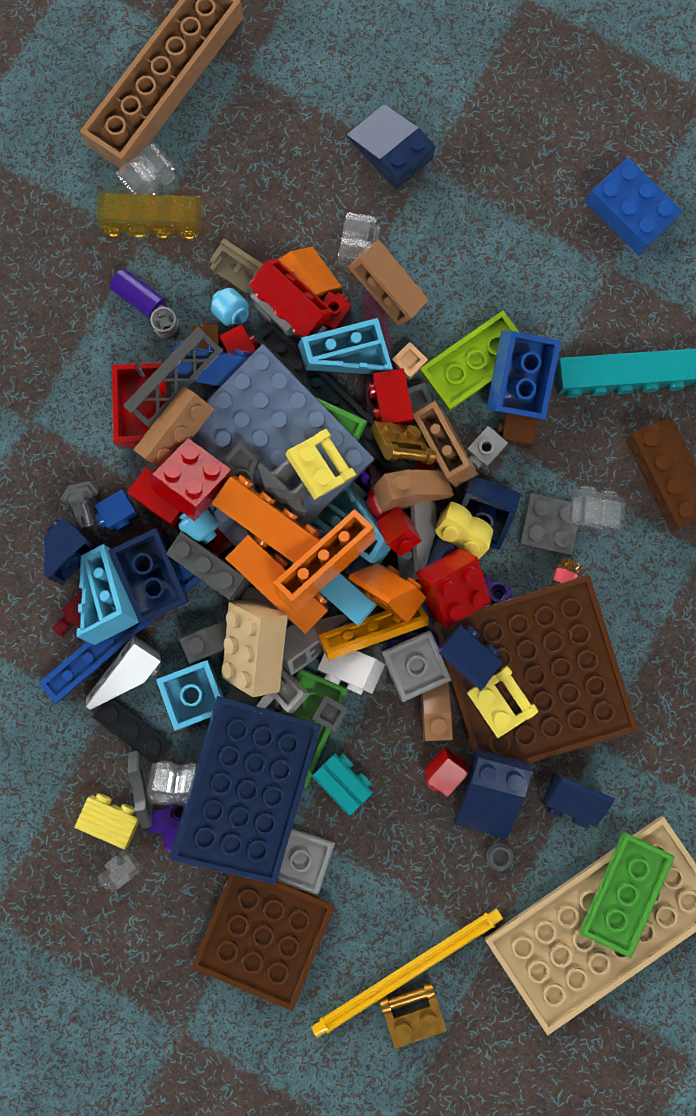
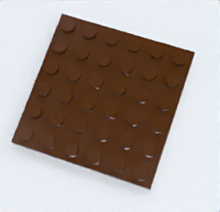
(561, 664)

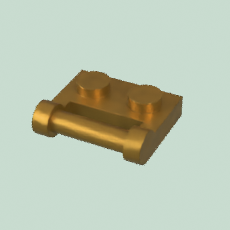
(402, 442)
(415, 1023)

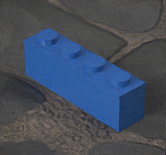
(218, 371)

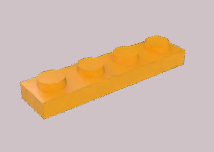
(370, 632)

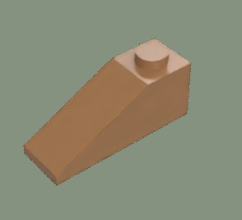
(411, 488)
(437, 713)

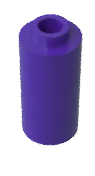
(136, 292)

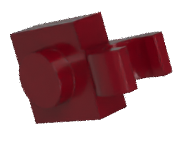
(72, 616)

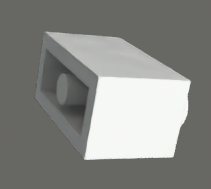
(354, 668)

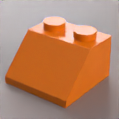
(311, 270)
(389, 590)

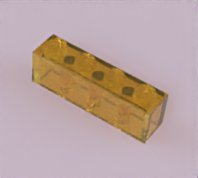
(150, 215)

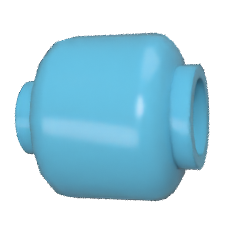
(230, 307)
(201, 529)

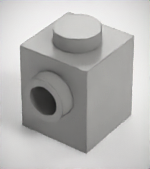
(486, 448)

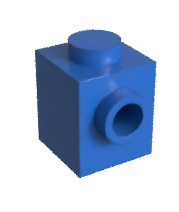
(116, 511)

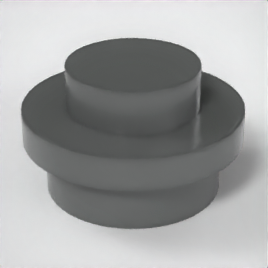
(499, 856)

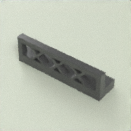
(166, 370)

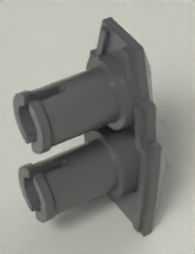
(273, 485)
(79, 498)

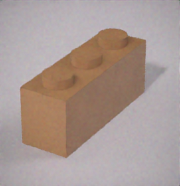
(388, 283)
(174, 426)
(446, 444)

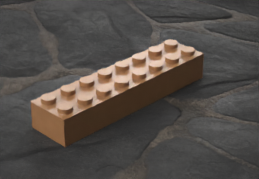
(160, 77)

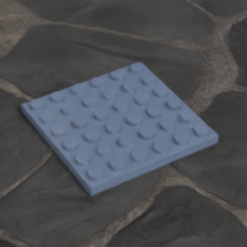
(271, 415)

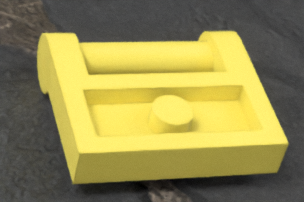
(313, 468)
(495, 708)

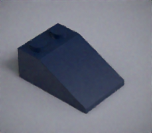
(392, 145)
(150, 575)
(493, 793)

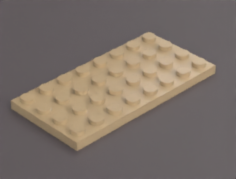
(567, 972)

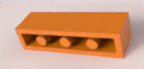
(266, 519)
(324, 561)
(262, 569)

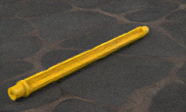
(406, 973)

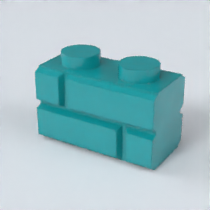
(342, 783)

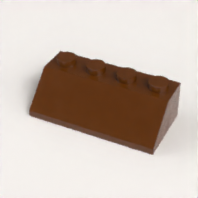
(667, 471)

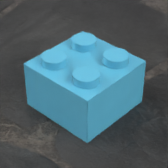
(190, 694)

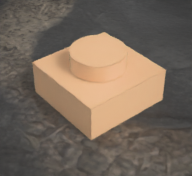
(410, 359)

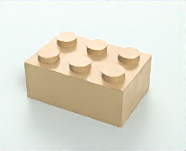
(254, 647)

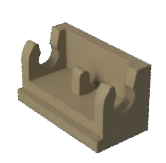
(235, 266)

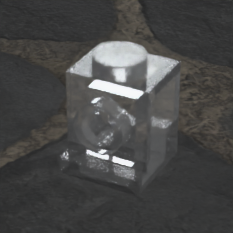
(120, 870)

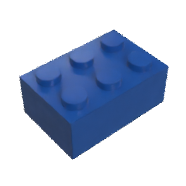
(633, 206)
(523, 374)

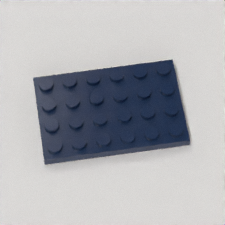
(245, 791)

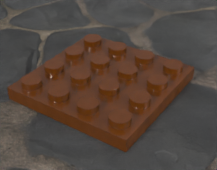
(263, 938)

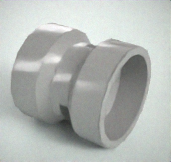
(165, 318)

